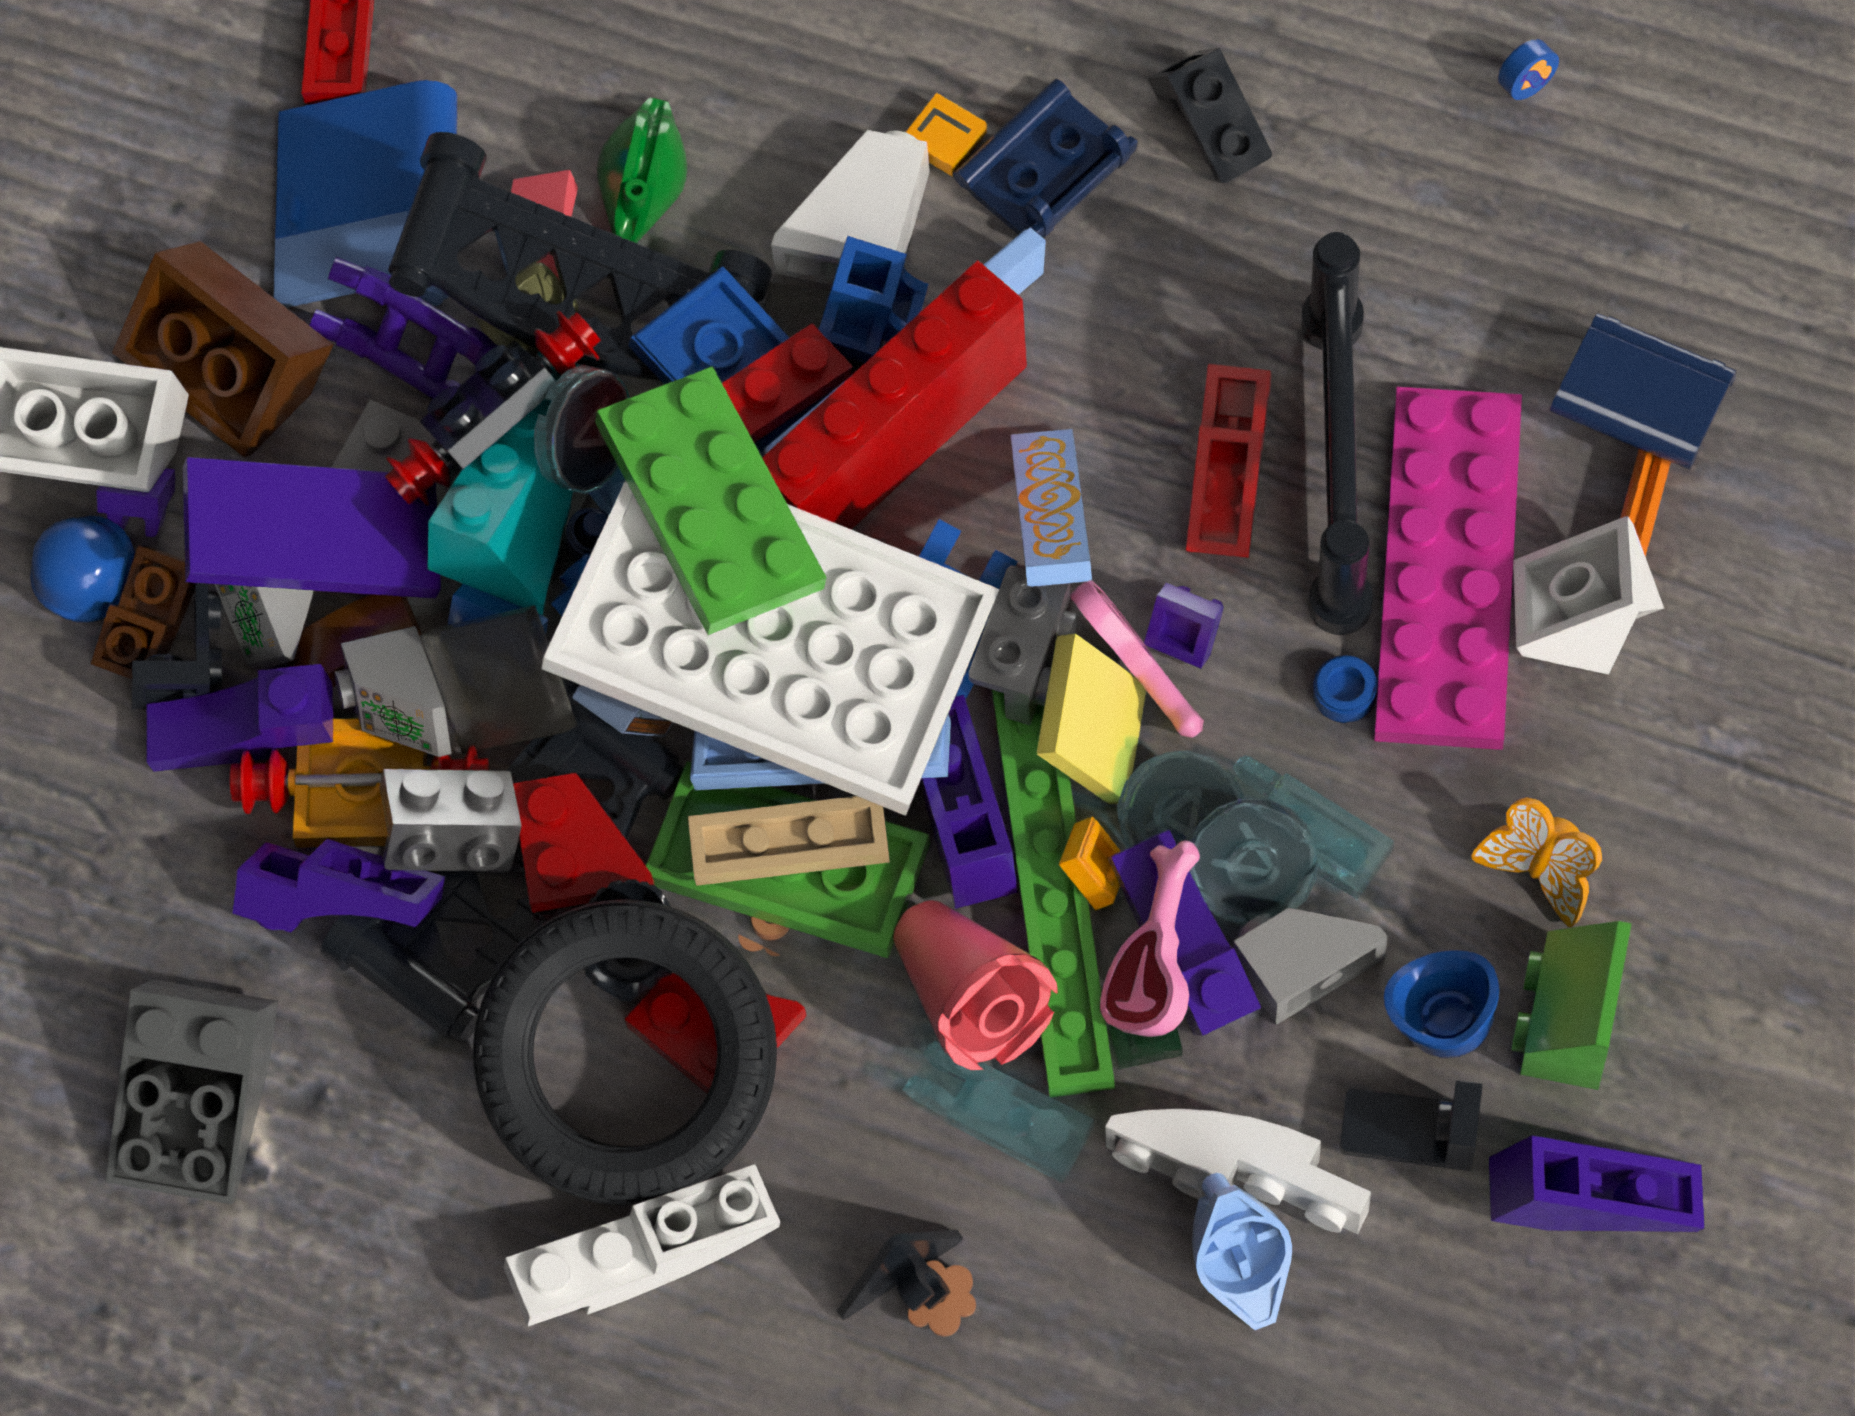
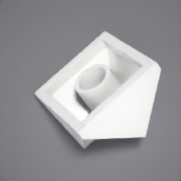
(1583, 597)

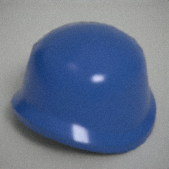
(81, 567)
(1444, 1002)

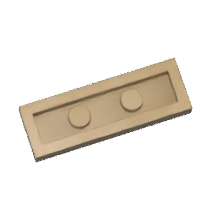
(787, 839)

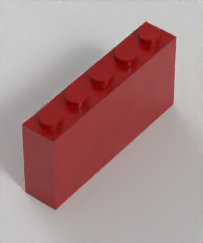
(904, 401)

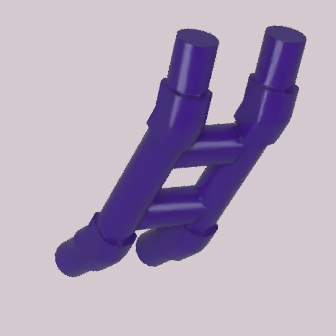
(383, 345)

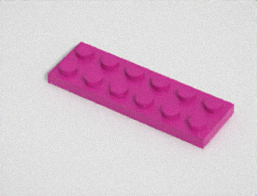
(1449, 568)

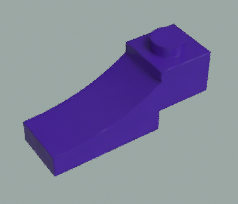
(259, 716)
(286, 887)
(1210, 966)

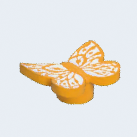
(1548, 850)

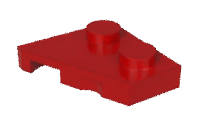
(570, 844)
(682, 1032)

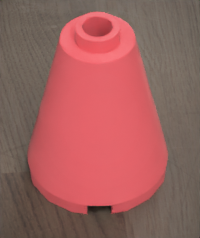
(973, 985)

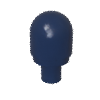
(583, 531)

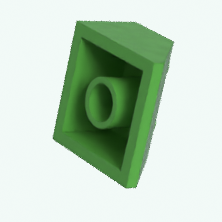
(1573, 1003)

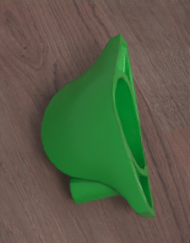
(642, 169)

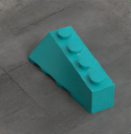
(502, 520)

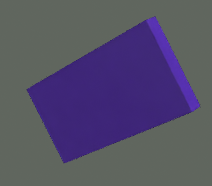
(304, 529)

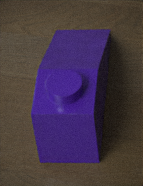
(968, 819)
(1593, 1189)

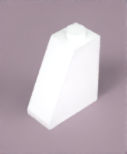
(865, 196)

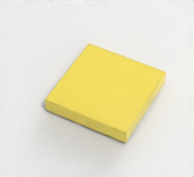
(1091, 718)

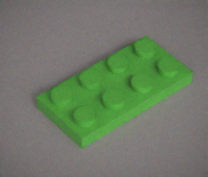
(710, 500)
(840, 905)

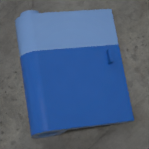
(350, 183)

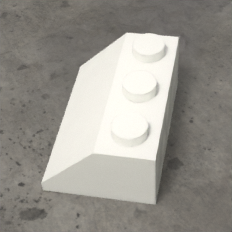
(87, 419)

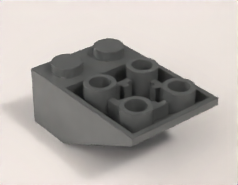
(189, 1089)

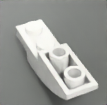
(1265, 1156)
(644, 1250)

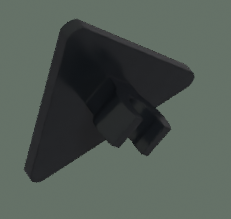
(904, 1264)

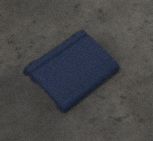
(1044, 161)
(1643, 390)

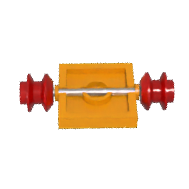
(335, 784)

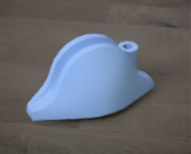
(1240, 1251)

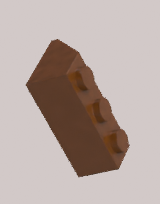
(225, 342)

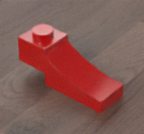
(1228, 460)

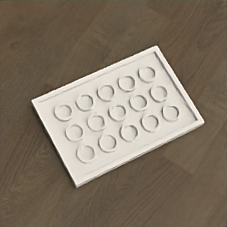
(825, 685)

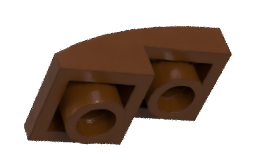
(147, 612)
(360, 619)

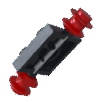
(488, 405)

